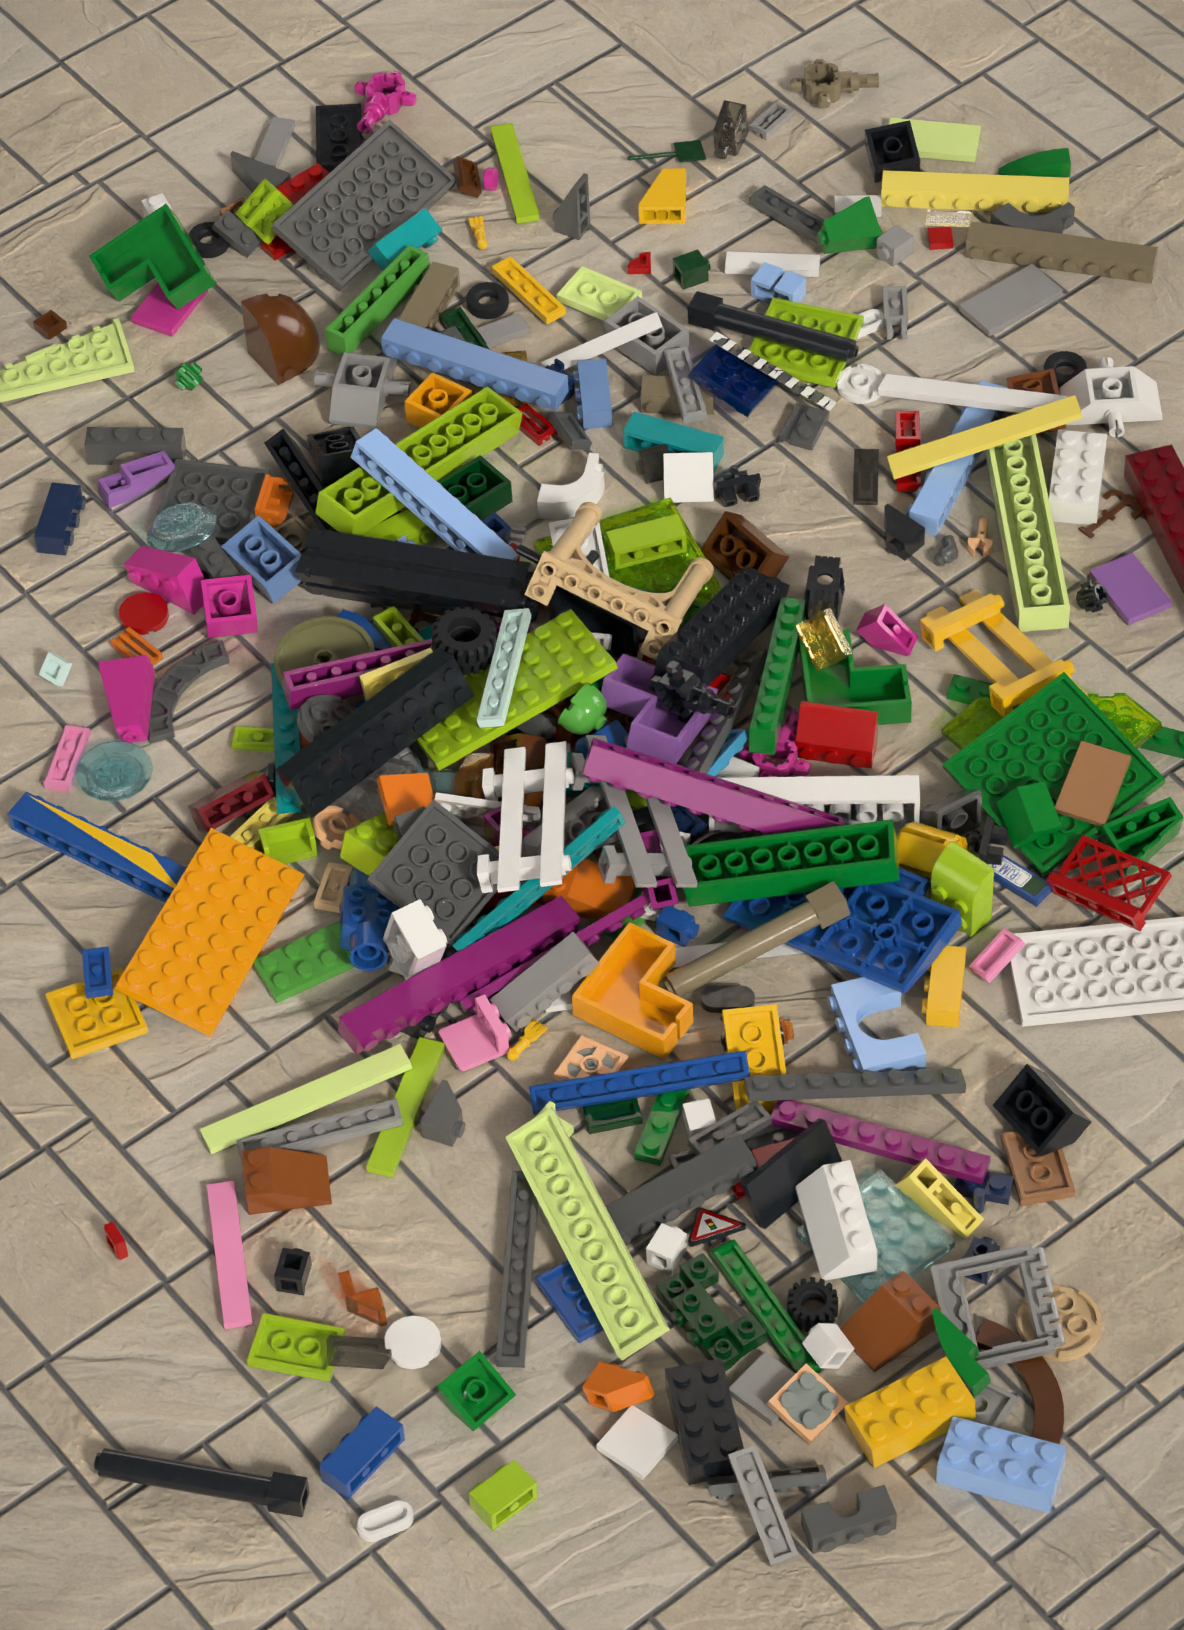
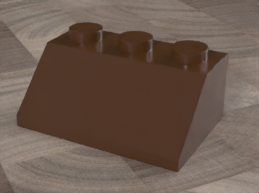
(740, 544)
(535, 759)

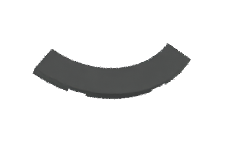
(175, 682)

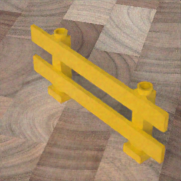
(1007, 688)

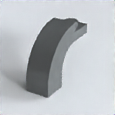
(1054, 222)

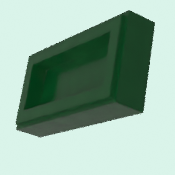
(612, 1115)

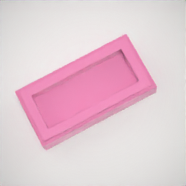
(996, 955)

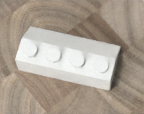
(837, 1222)

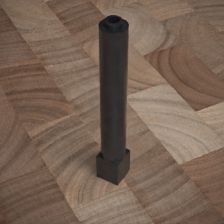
(710, 312)
(281, 1492)

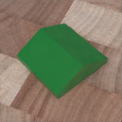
(1029, 813)
(475, 1391)

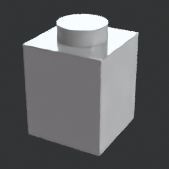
(895, 245)

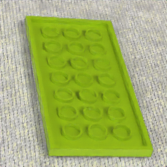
(553, 666)

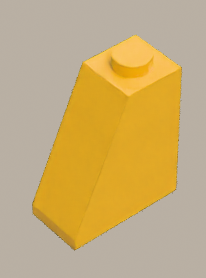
(665, 199)

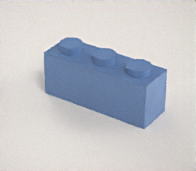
(593, 393)

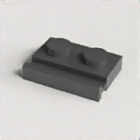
(804, 426)

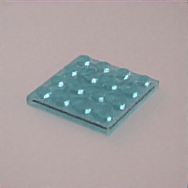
(902, 1235)

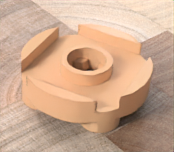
(331, 826)

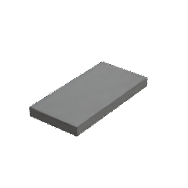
(1010, 300)

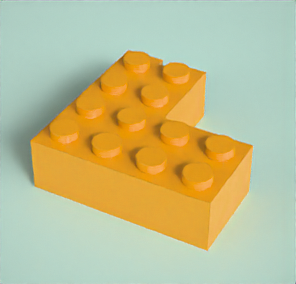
(625, 993)

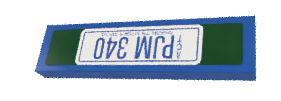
(1020, 881)

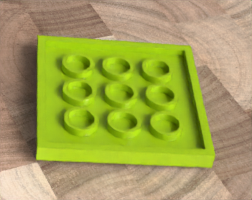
(803, 364)

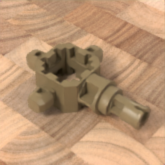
(840, 83)

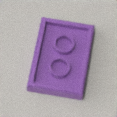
(1131, 588)

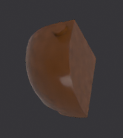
(279, 335)

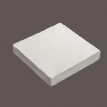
(688, 477)
(637, 1442)

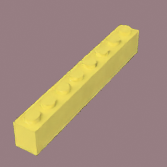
(973, 191)

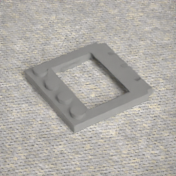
(1036, 1285)

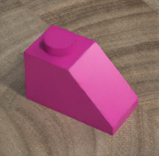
(886, 631)

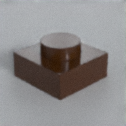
(50, 324)

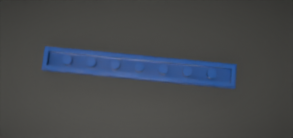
(641, 1082)

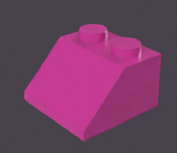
(229, 606)

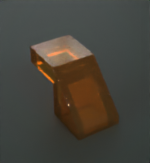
(365, 1303)

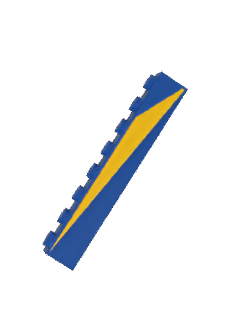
(95, 846)

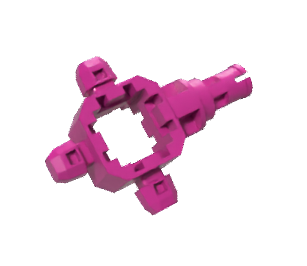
(379, 104)
(785, 749)

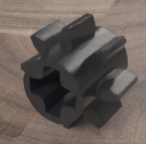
(1091, 596)

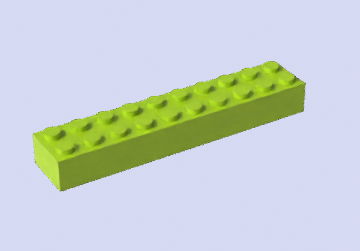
(439, 447)

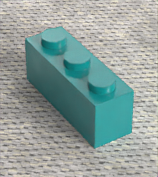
(416, 232)

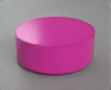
(490, 179)

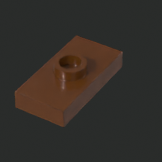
(467, 176)

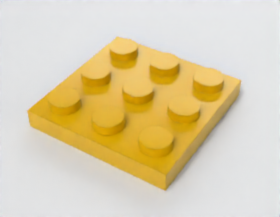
(97, 1021)

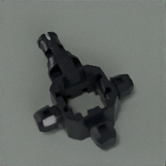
(683, 693)

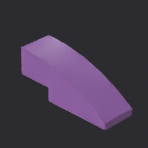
(134, 478)

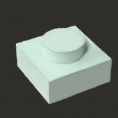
(55, 669)

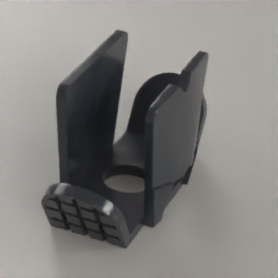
(820, 596)

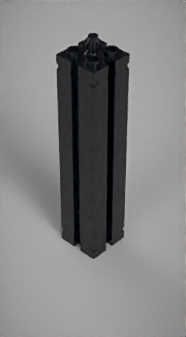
(413, 575)

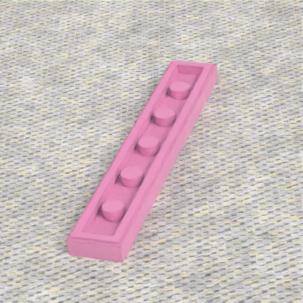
(229, 1255)

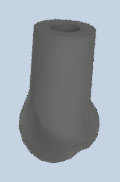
(948, 553)

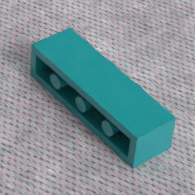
(648, 431)

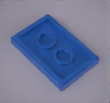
(569, 1301)

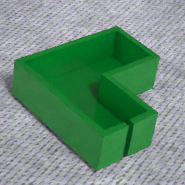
(151, 250)
(863, 688)

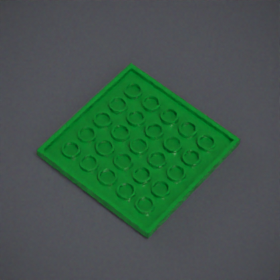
(1039, 746)

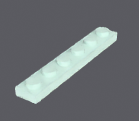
(504, 668)

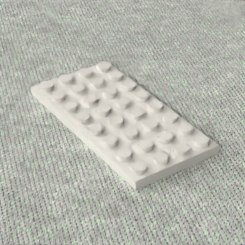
(1099, 972)

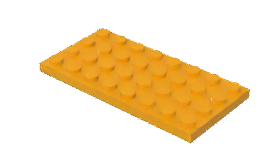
(210, 932)

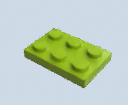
(293, 1347)

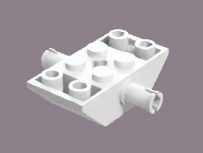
(1114, 396)

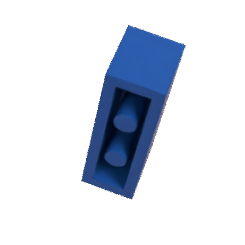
(361, 1452)

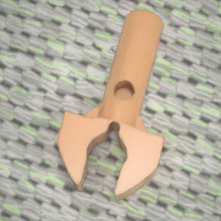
(981, 539)

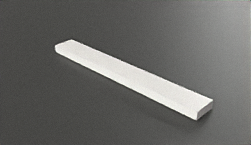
(963, 394)

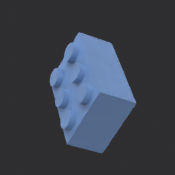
(265, 556)

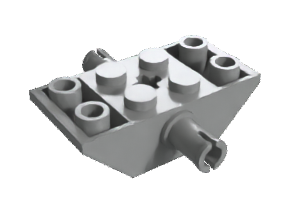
(361, 388)

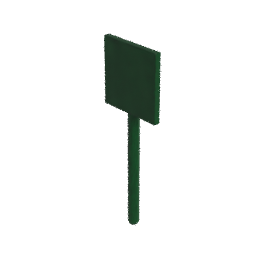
(685, 151)

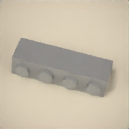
(545, 981)

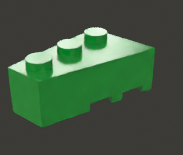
(1142, 831)

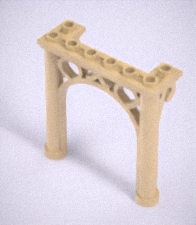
(588, 582)

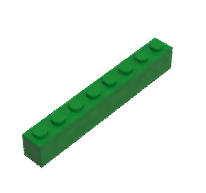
(776, 677)

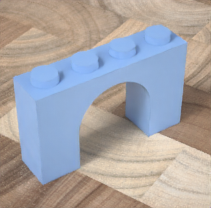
(855, 1001)

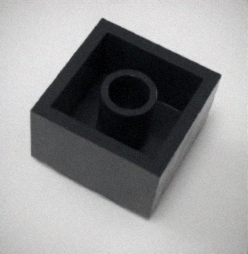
(892, 149)

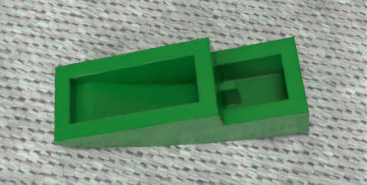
(1040, 164)
(961, 1354)

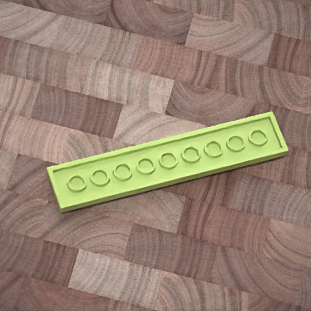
(587, 1234)

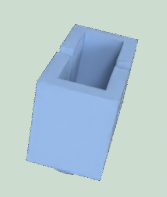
(772, 280)

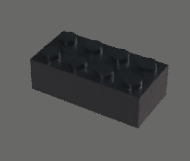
(703, 1418)

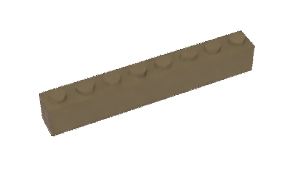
(1061, 252)

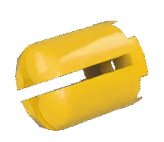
(922, 845)

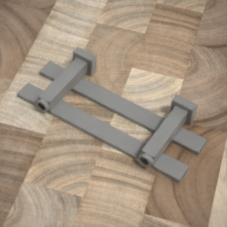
(635, 859)

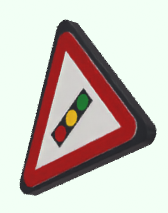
(711, 1226)

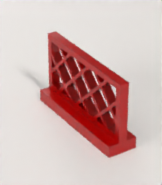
(1102, 902)

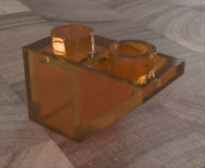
(470, 774)

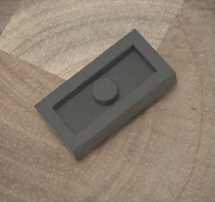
(237, 233)

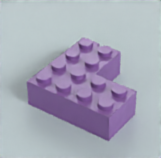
(653, 728)

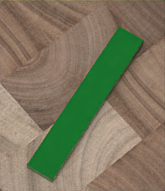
(763, 1305)

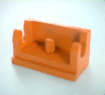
(274, 500)

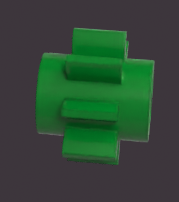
(188, 376)

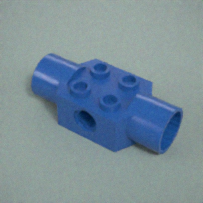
(364, 923)

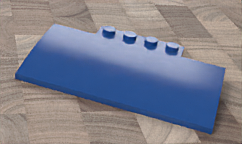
(885, 938)

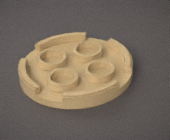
(1079, 1320)

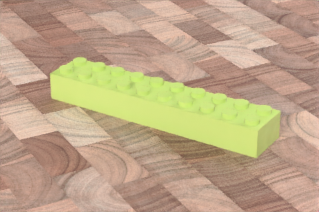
(1028, 535)

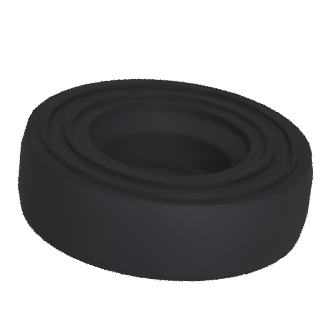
(208, 250)
(487, 289)
(1065, 358)

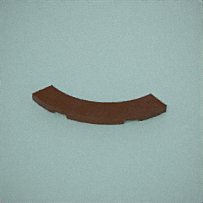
(1038, 1380)

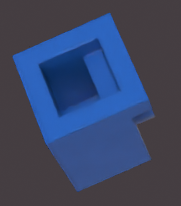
(676, 926)

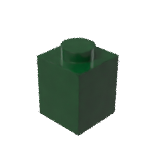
(691, 269)

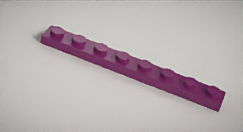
(588, 935)
(884, 1140)

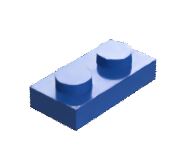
(97, 972)

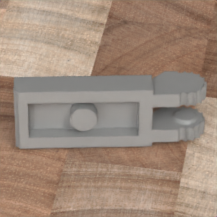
(895, 310)

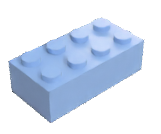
(1001, 1464)

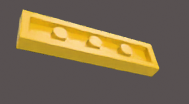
(528, 290)

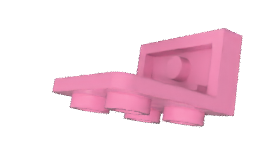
(477, 1037)

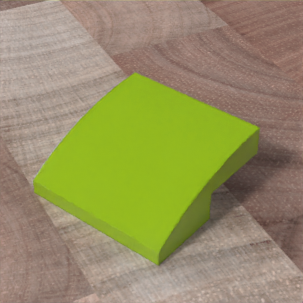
(264, 209)

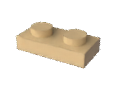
(331, 887)

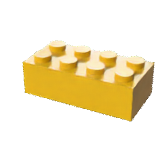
(909, 1412)

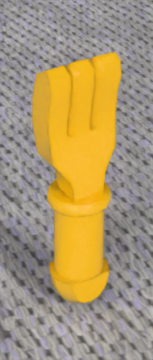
(477, 226)
(531, 1034)

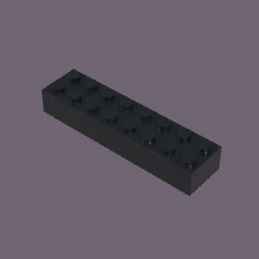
(724, 626)
(375, 732)

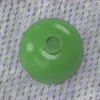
(585, 711)

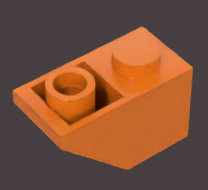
(616, 1388)

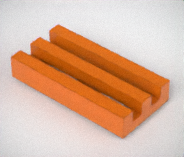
(137, 644)

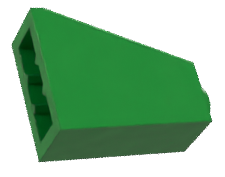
(850, 229)

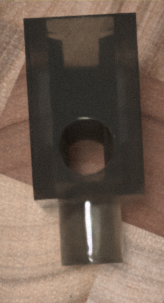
(730, 138)

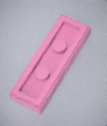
(66, 758)

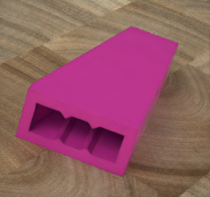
(129, 695)

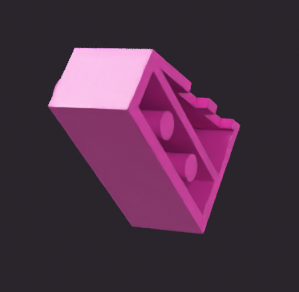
(167, 575)

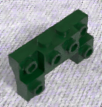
(703, 1319)

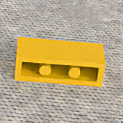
(945, 988)

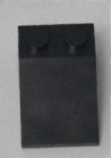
(333, 453)

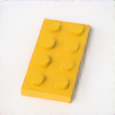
(759, 1034)

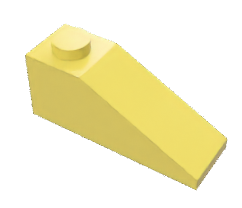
(939, 1198)

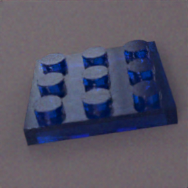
(733, 380)

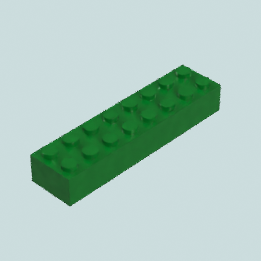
(793, 862)

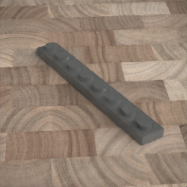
(719, 726)
(854, 1084)
(517, 1274)

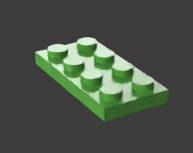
(303, 963)

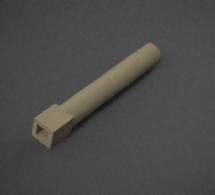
(821, 908)

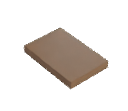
(1092, 784)
(1036, 1177)

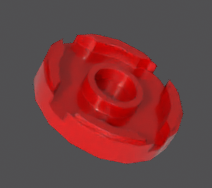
(144, 612)

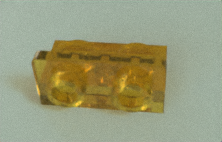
(824, 639)

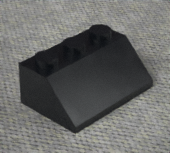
(1041, 1111)

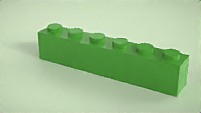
(377, 301)

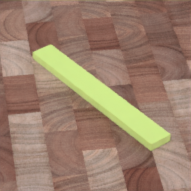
(306, 1098)

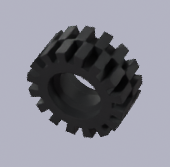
(807, 1291)

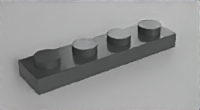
(787, 212)
(781, 1480)

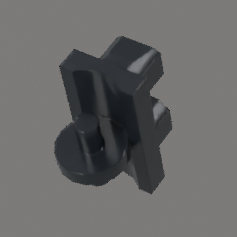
(736, 483)
(982, 844)

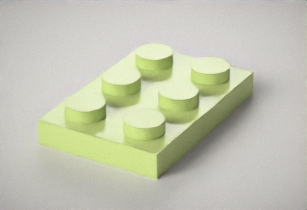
(596, 294)

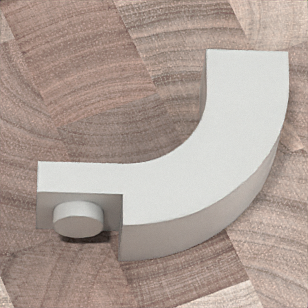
(562, 501)

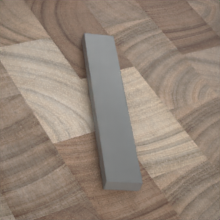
(328, 1129)

